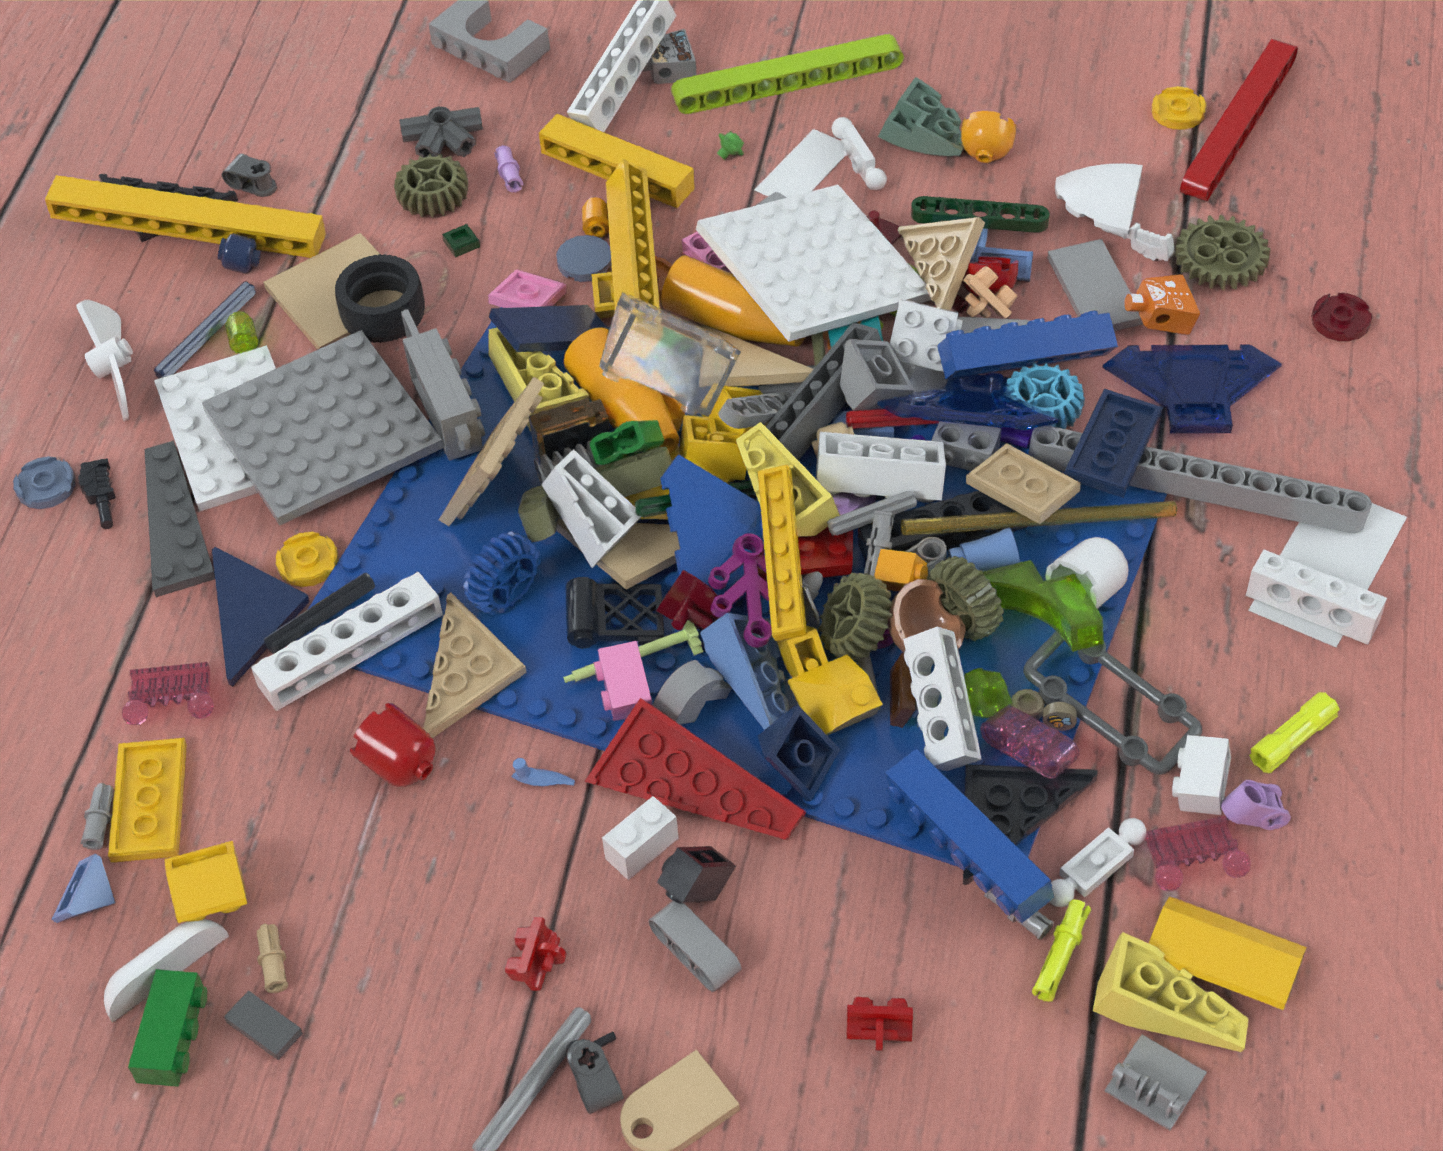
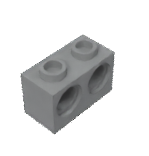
(967, 444)

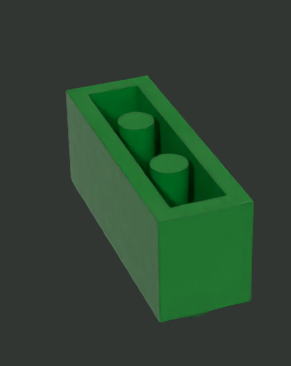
(167, 1028)

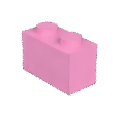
(623, 678)

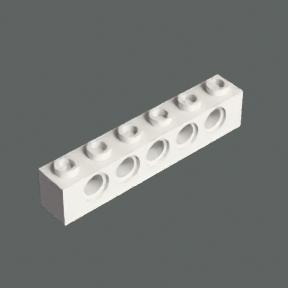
(622, 63)
(347, 641)

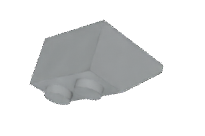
(871, 374)

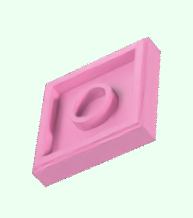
(526, 290)

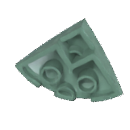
(923, 123)

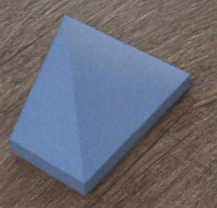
(86, 890)

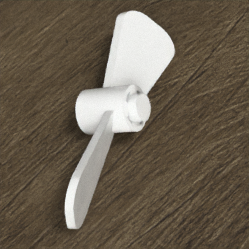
(110, 350)

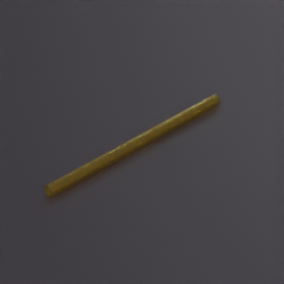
(1017, 520)

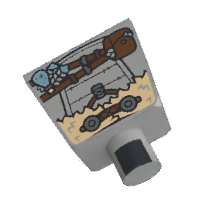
(672, 59)

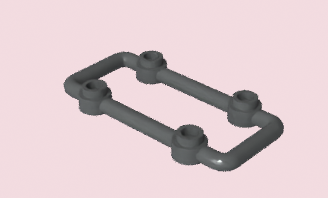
(1132, 748)

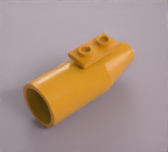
(717, 301)
(622, 399)

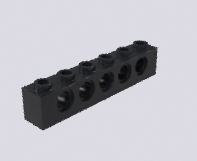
(962, 504)

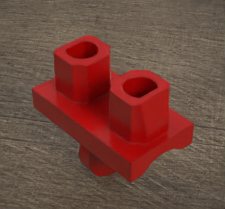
(539, 954)
(879, 1022)

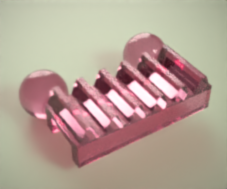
(168, 684)
(1194, 842)

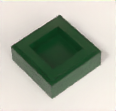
(461, 240)

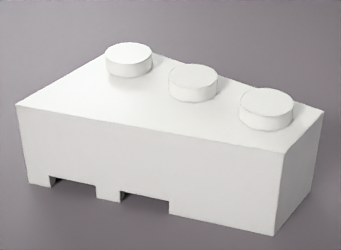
(589, 506)

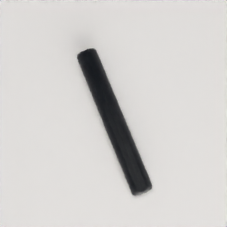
(319, 613)

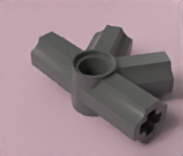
(442, 128)

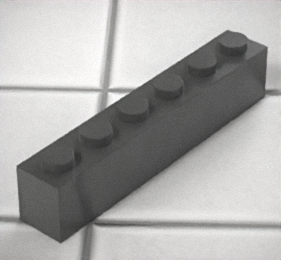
(817, 397)

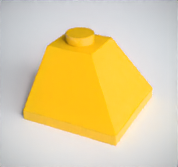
(836, 694)

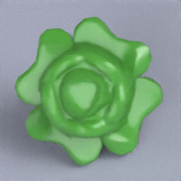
(730, 144)

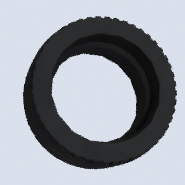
(373, 275)

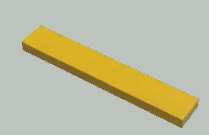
(782, 553)

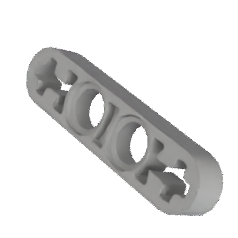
(751, 410)

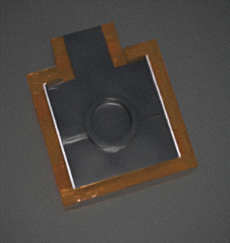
(567, 426)

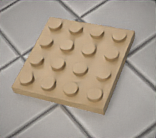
(493, 452)

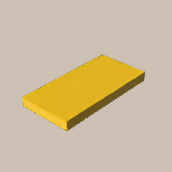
(147, 800)

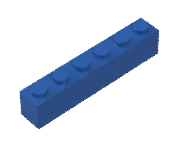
(1027, 344)
(970, 836)

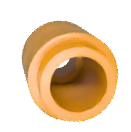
(595, 217)

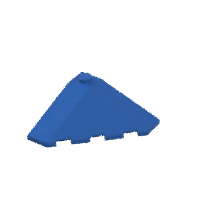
(707, 519)

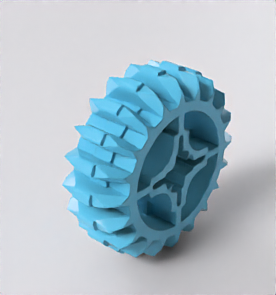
(1044, 388)

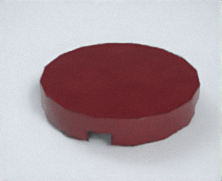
(1341, 317)

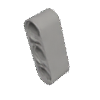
(695, 945)

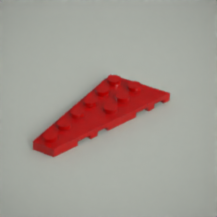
(682, 771)

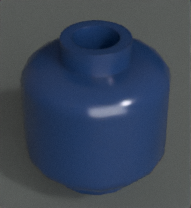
(239, 253)

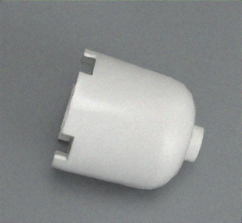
(1097, 565)

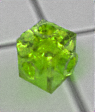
(986, 692)

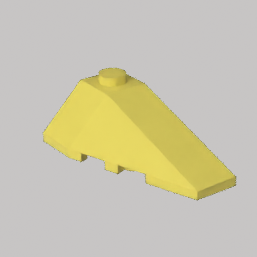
(811, 500)
(1154, 996)

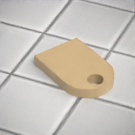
(678, 1106)

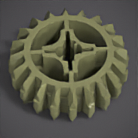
(431, 185)
(968, 596)
(855, 616)

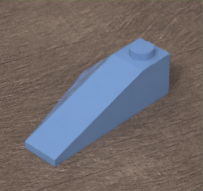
(747, 669)

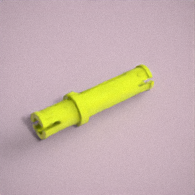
(1066, 938)

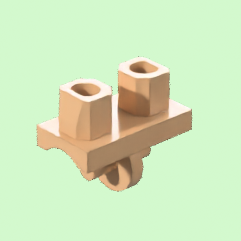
(998, 303)

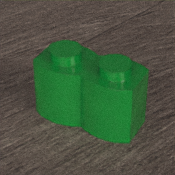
(626, 441)

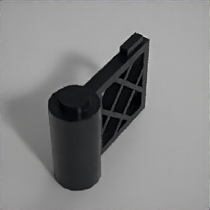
(587, 616)

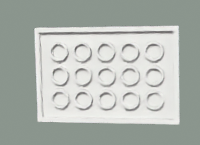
(207, 460)

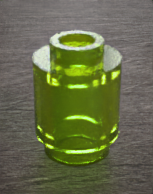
(241, 332)

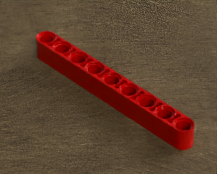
(1238, 120)

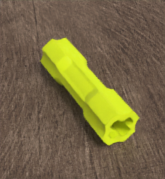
(1277, 747)

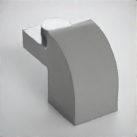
(688, 690)

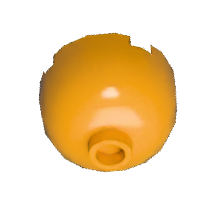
(987, 136)

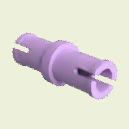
(508, 169)

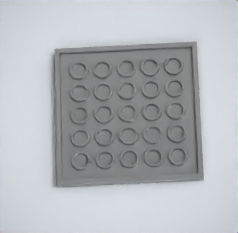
(321, 426)

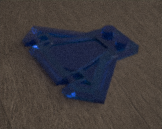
(1194, 381)
(970, 401)

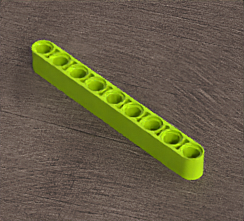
(787, 74)

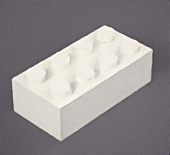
(880, 466)

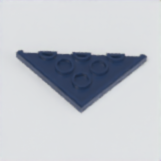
(250, 610)

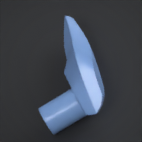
(538, 777)

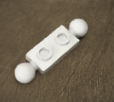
(859, 154)
(1097, 861)

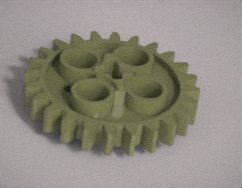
(1222, 252)

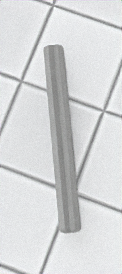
(532, 1082)

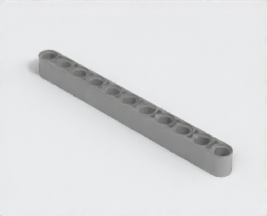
(1223, 484)

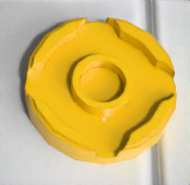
(1178, 108)
(306, 559)

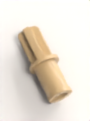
(271, 958)

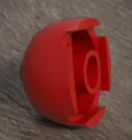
(1000, 266)

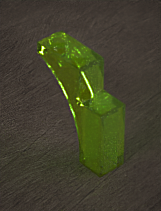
(1056, 601)

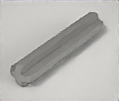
(866, 514)

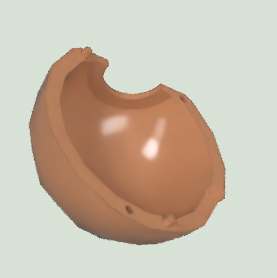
(919, 609)

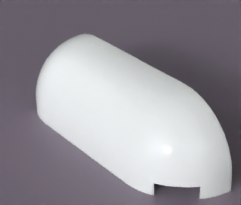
(172, 952)

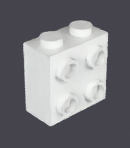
(919, 331)

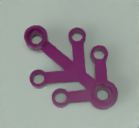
(749, 583)

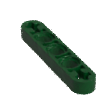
(993, 209)

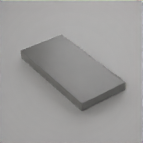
(1093, 282)

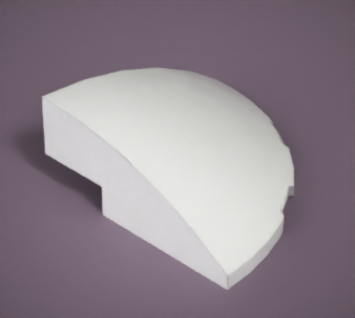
(1102, 193)

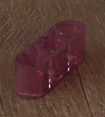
(1030, 741)

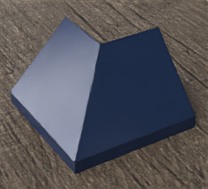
(799, 751)

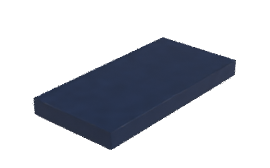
(544, 327)
(1113, 442)

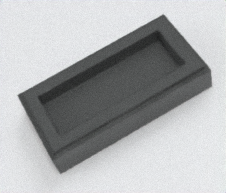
(263, 1025)

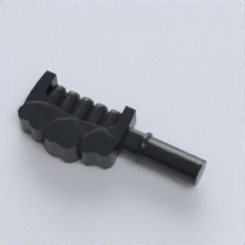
(96, 487)

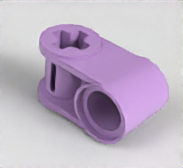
(1256, 805)

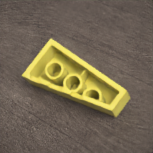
(520, 367)

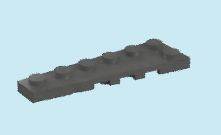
(175, 534)

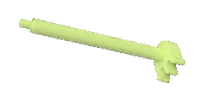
(688, 634)

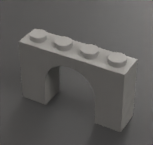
(501, 57)

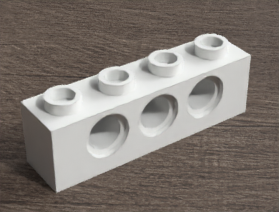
(1316, 596)
(947, 679)

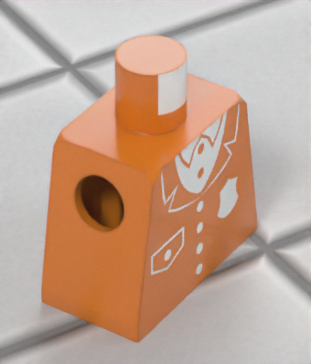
(1164, 304)

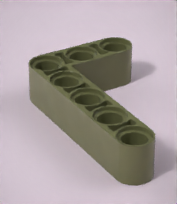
(625, 475)

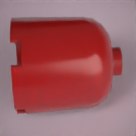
(394, 747)

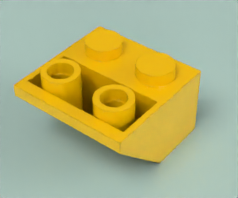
(205, 882)

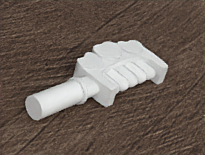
(1148, 243)

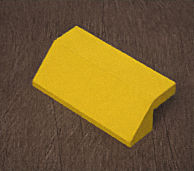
(1227, 952)

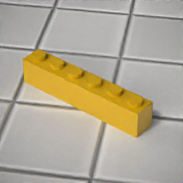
(601, 154)

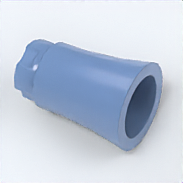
(990, 551)

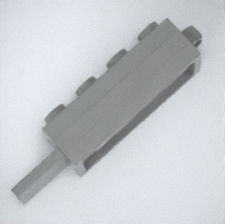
(442, 390)

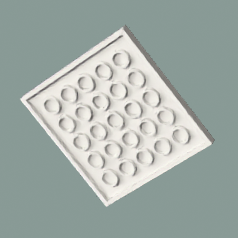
(813, 261)

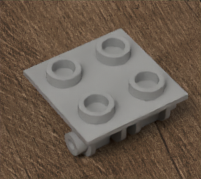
(1155, 1082)

